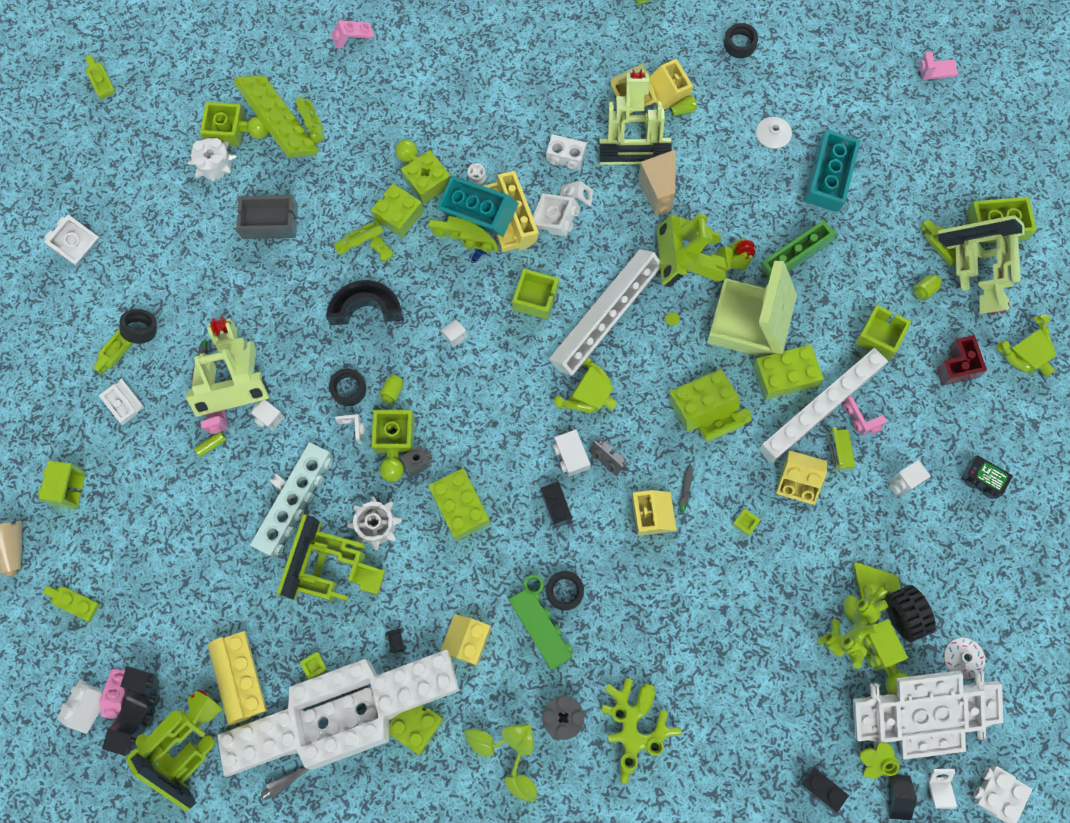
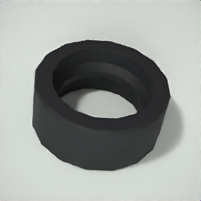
(744, 29)
(138, 336)
(345, 373)
(572, 577)

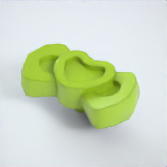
(381, 248)

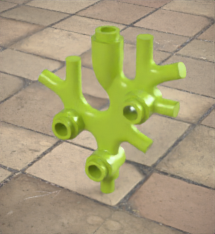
(861, 613)
(629, 735)

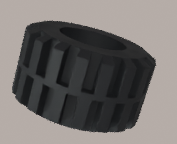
(910, 613)

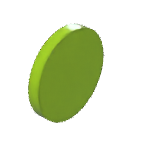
(672, 318)

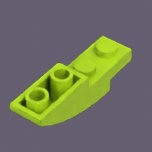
(469, 233)

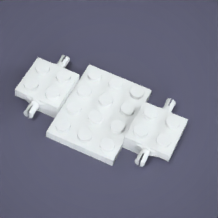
(929, 713)

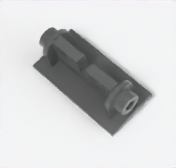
(601, 451)

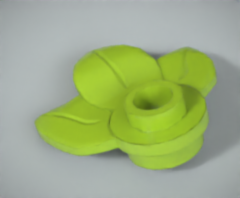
(879, 761)

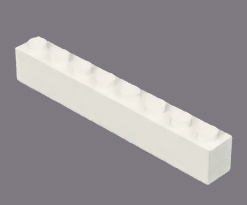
(605, 312)
(823, 405)

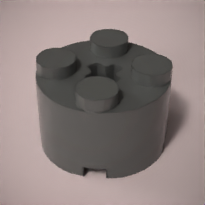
(564, 730)

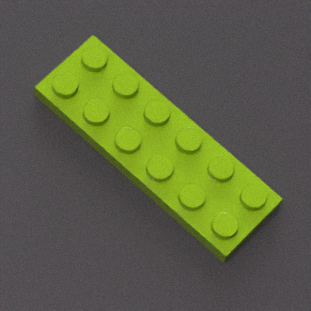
(276, 116)

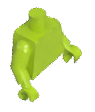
(1033, 351)
(591, 391)

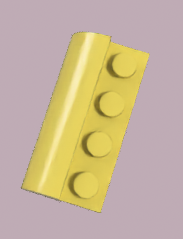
(522, 228)
(236, 678)

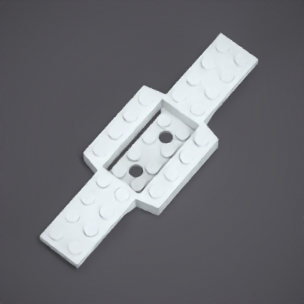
(347, 732)

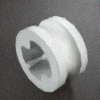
(278, 482)

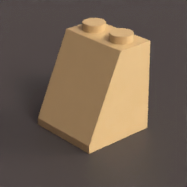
(658, 181)

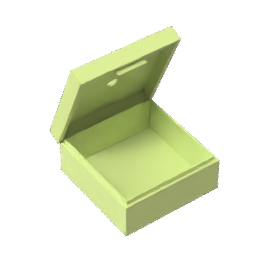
(755, 317)

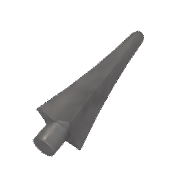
(276, 787)

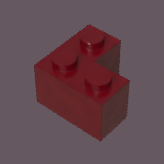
(966, 362)

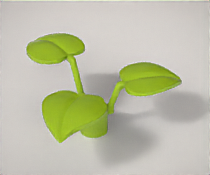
(517, 737)

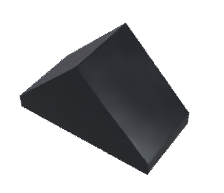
(901, 797)

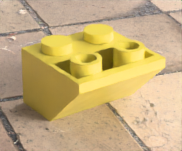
(671, 84)
(802, 477)
(653, 512)

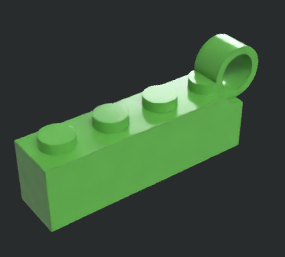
(801, 248)
(539, 626)

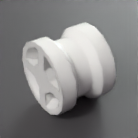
(476, 170)

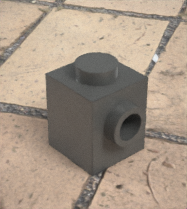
(417, 460)

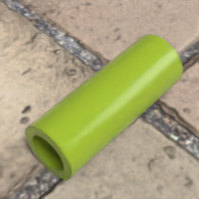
(210, 444)

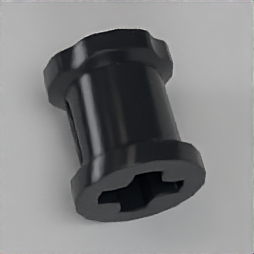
(395, 640)

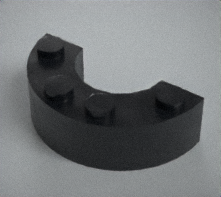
(363, 294)
(136, 711)

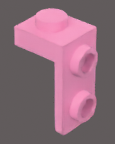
(350, 29)
(936, 69)
(215, 422)
(860, 425)
(112, 695)

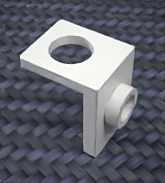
(576, 190)
(359, 427)
(941, 789)

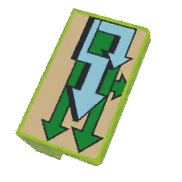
(841, 449)

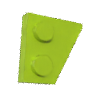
(874, 579)

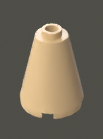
(10, 548)

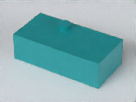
(832, 170)
(478, 205)

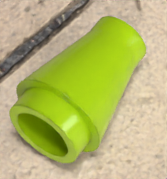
(684, 106)

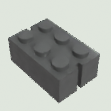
(267, 217)

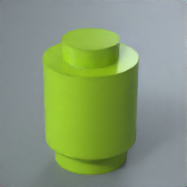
(927, 286)
(391, 389)

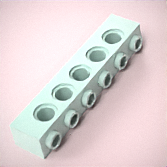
(282, 506)

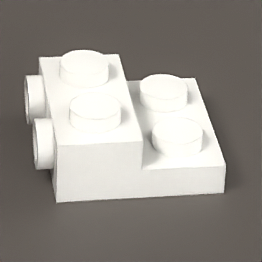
(556, 214)
(70, 239)
(1001, 795)

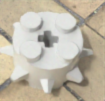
(211, 158)
(365, 517)

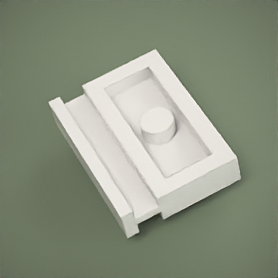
(121, 401)

